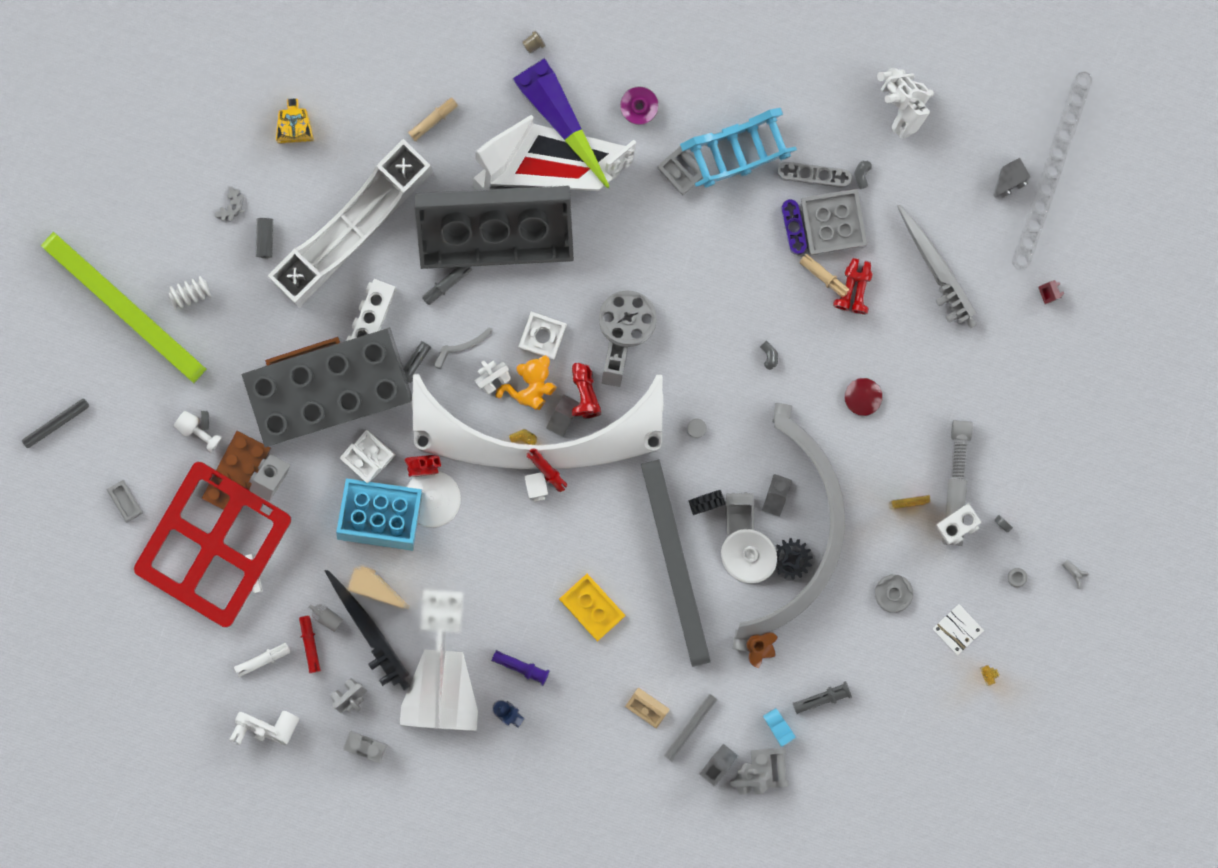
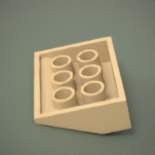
(367, 583)

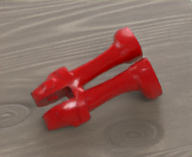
(853, 276)
(583, 379)

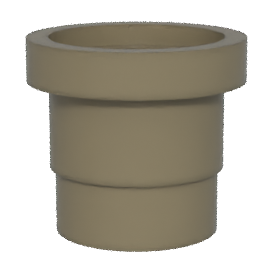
(533, 42)

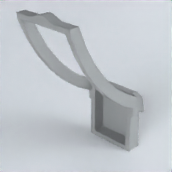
(449, 349)

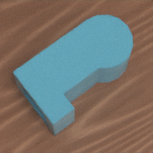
(779, 727)

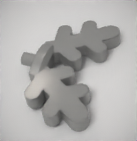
(237, 201)

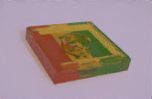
(909, 502)

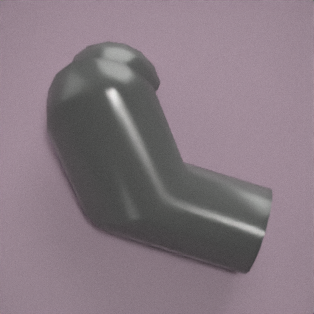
(860, 172)
(772, 355)

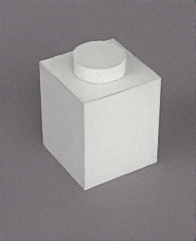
(536, 486)

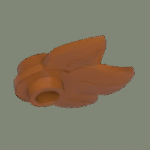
(762, 648)

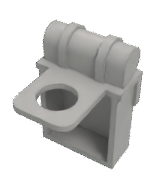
(739, 512)

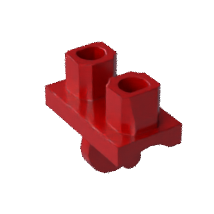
(422, 465)

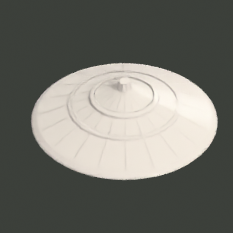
(439, 499)
(749, 556)

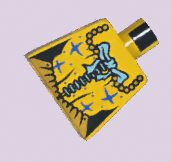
(293, 124)

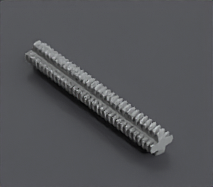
(703, 710)

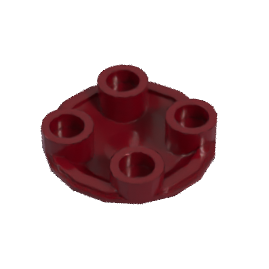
(863, 396)

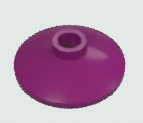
(635, 96)

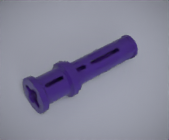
(529, 670)

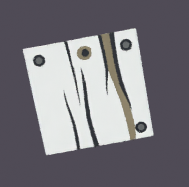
(958, 629)

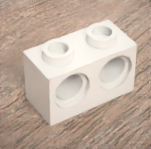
(956, 520)

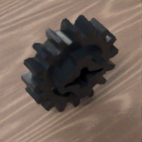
(787, 550)

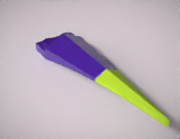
(545, 93)

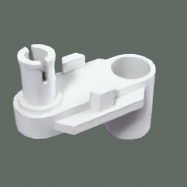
(280, 733)

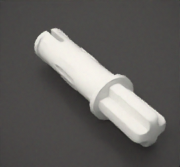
(262, 659)

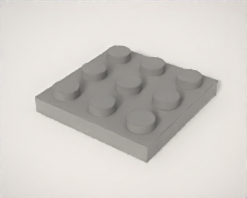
(833, 222)

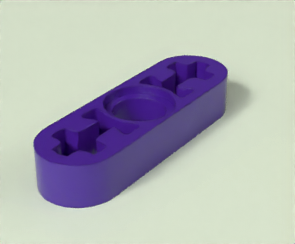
(791, 242)

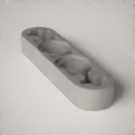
(814, 171)

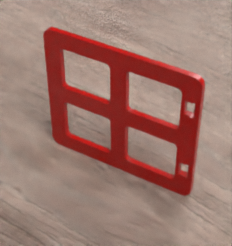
(212, 545)

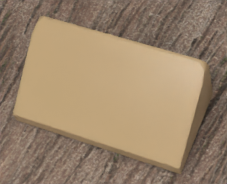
(647, 707)

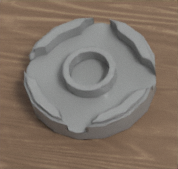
(894, 593)

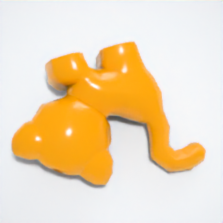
(534, 373)

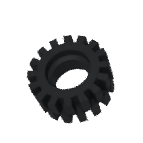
(706, 502)

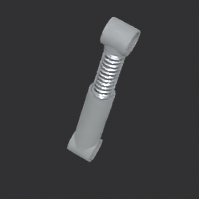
(957, 485)

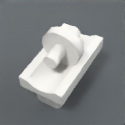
(499, 371)

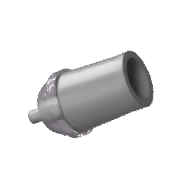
(325, 616)

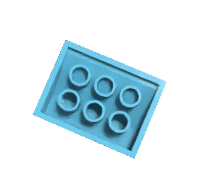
(379, 514)

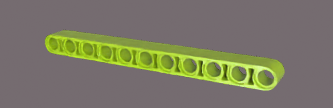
(123, 307)

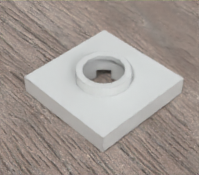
(538, 322)

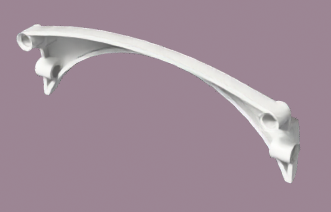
(616, 442)

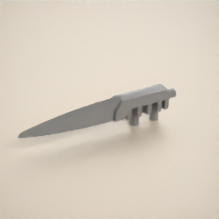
(942, 274)

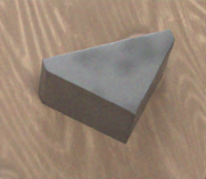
(562, 415)

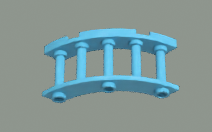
(731, 134)

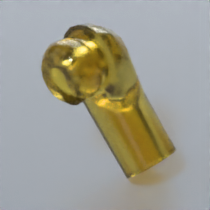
(525, 436)

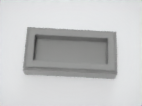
(125, 501)

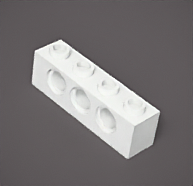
(376, 288)

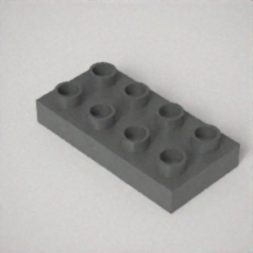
(494, 227)
(327, 387)

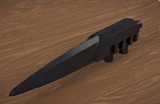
(382, 650)

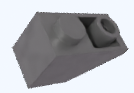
(1011, 176)
(718, 765)

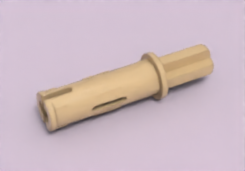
(431, 120)
(821, 273)

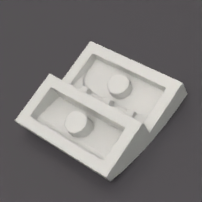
(367, 456)

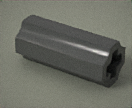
(264, 237)

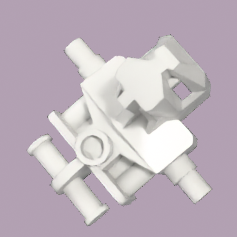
(908, 97)

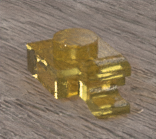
(989, 674)

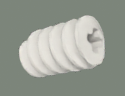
(189, 292)

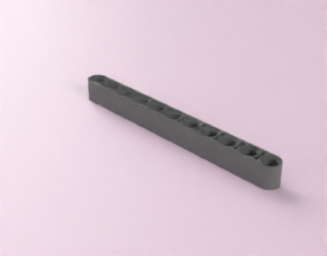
(675, 563)

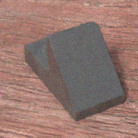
(776, 495)

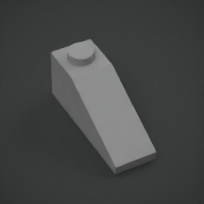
(614, 362)

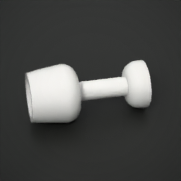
(188, 424)

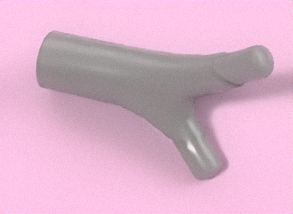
(1076, 573)

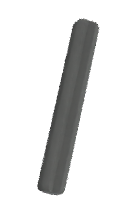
(55, 423)

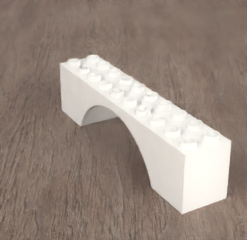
(370, 207)

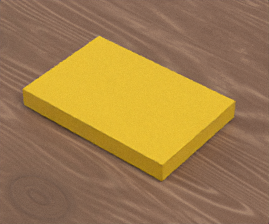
(592, 607)

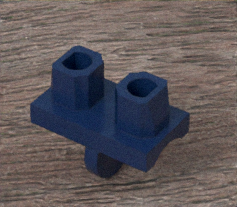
(507, 713)

